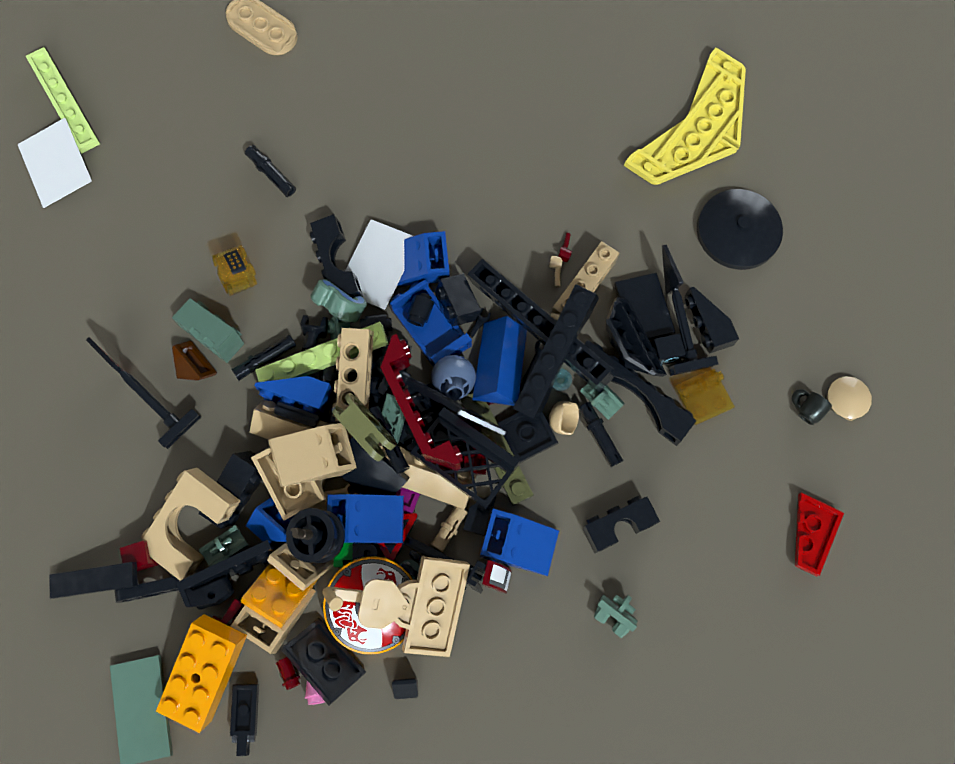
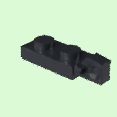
(244, 716)

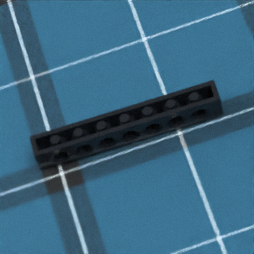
(538, 323)

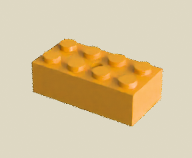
(201, 673)

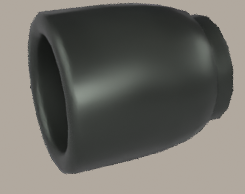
(813, 408)

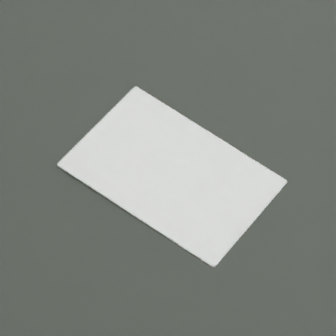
(54, 162)
(379, 262)

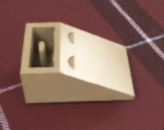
(312, 454)
(263, 631)

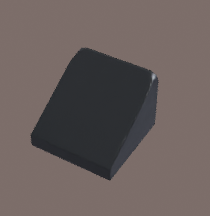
(405, 688)

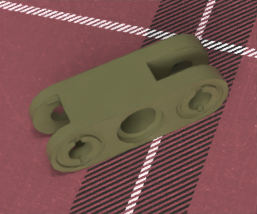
(364, 427)

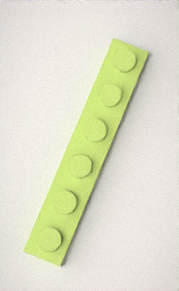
(62, 99)
(315, 358)

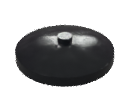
(739, 229)

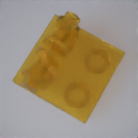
(705, 396)

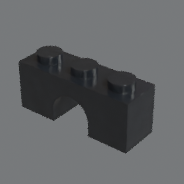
(638, 514)

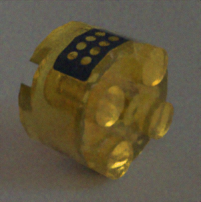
(234, 270)

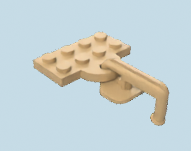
(428, 612)

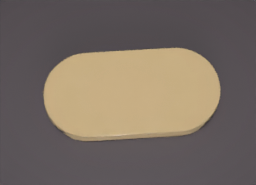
(261, 26)

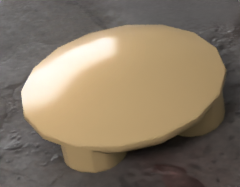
(849, 397)

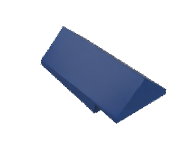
(500, 362)

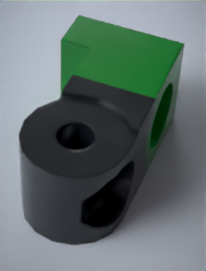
(353, 551)

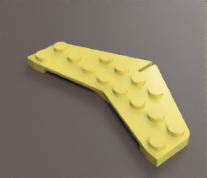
(706, 133)

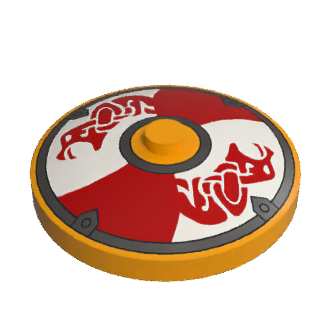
(345, 623)

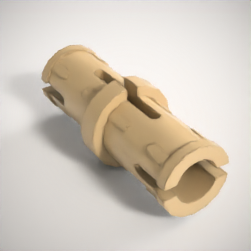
(448, 528)

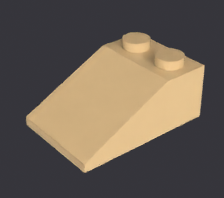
(289, 498)

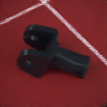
(312, 332)

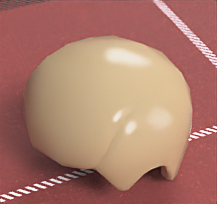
(564, 417)

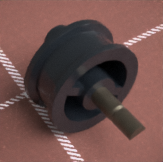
(315, 535)

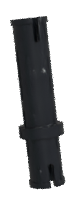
(264, 165)
(264, 357)
(596, 426)
(395, 455)

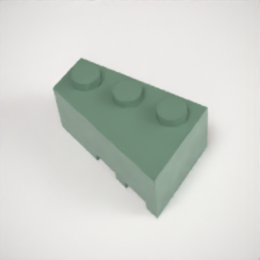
(209, 329)

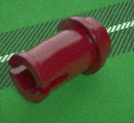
(288, 673)

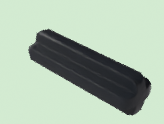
(297, 414)

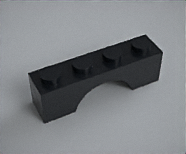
(329, 237)

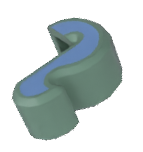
(338, 302)

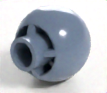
(453, 377)

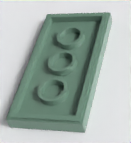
(136, 695)

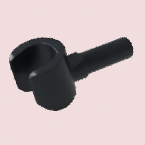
(480, 321)

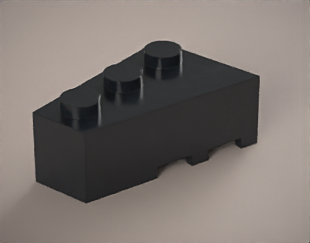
(241, 480)

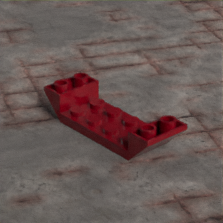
(393, 362)

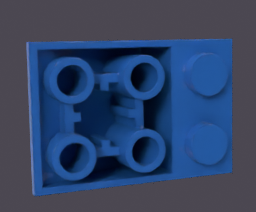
(425, 258)
(300, 392)
(369, 517)
(519, 542)

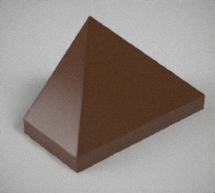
(190, 362)

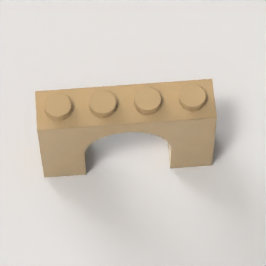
(163, 537)

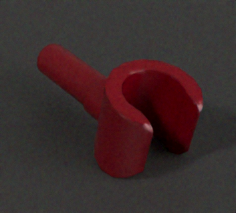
(565, 253)

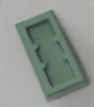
(393, 415)

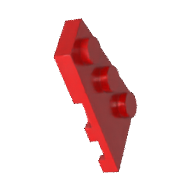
(815, 533)

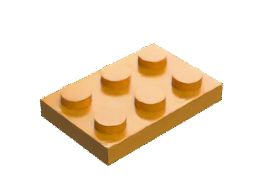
(274, 596)

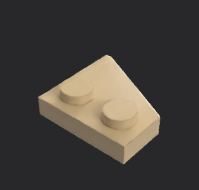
(297, 571)

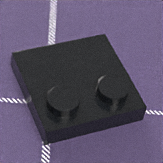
(527, 435)

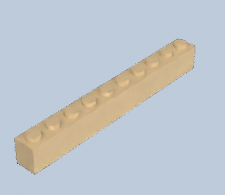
(422, 479)

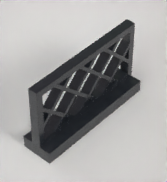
(481, 445)

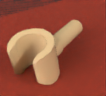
(556, 262)
(341, 491)

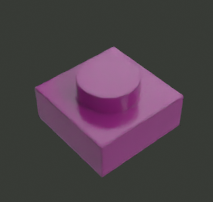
(410, 499)

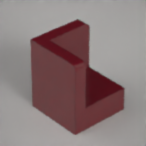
(138, 553)

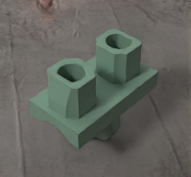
(606, 401)
(224, 546)
(625, 621)

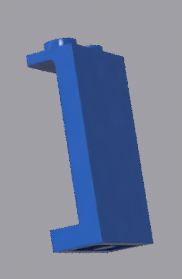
(437, 336)

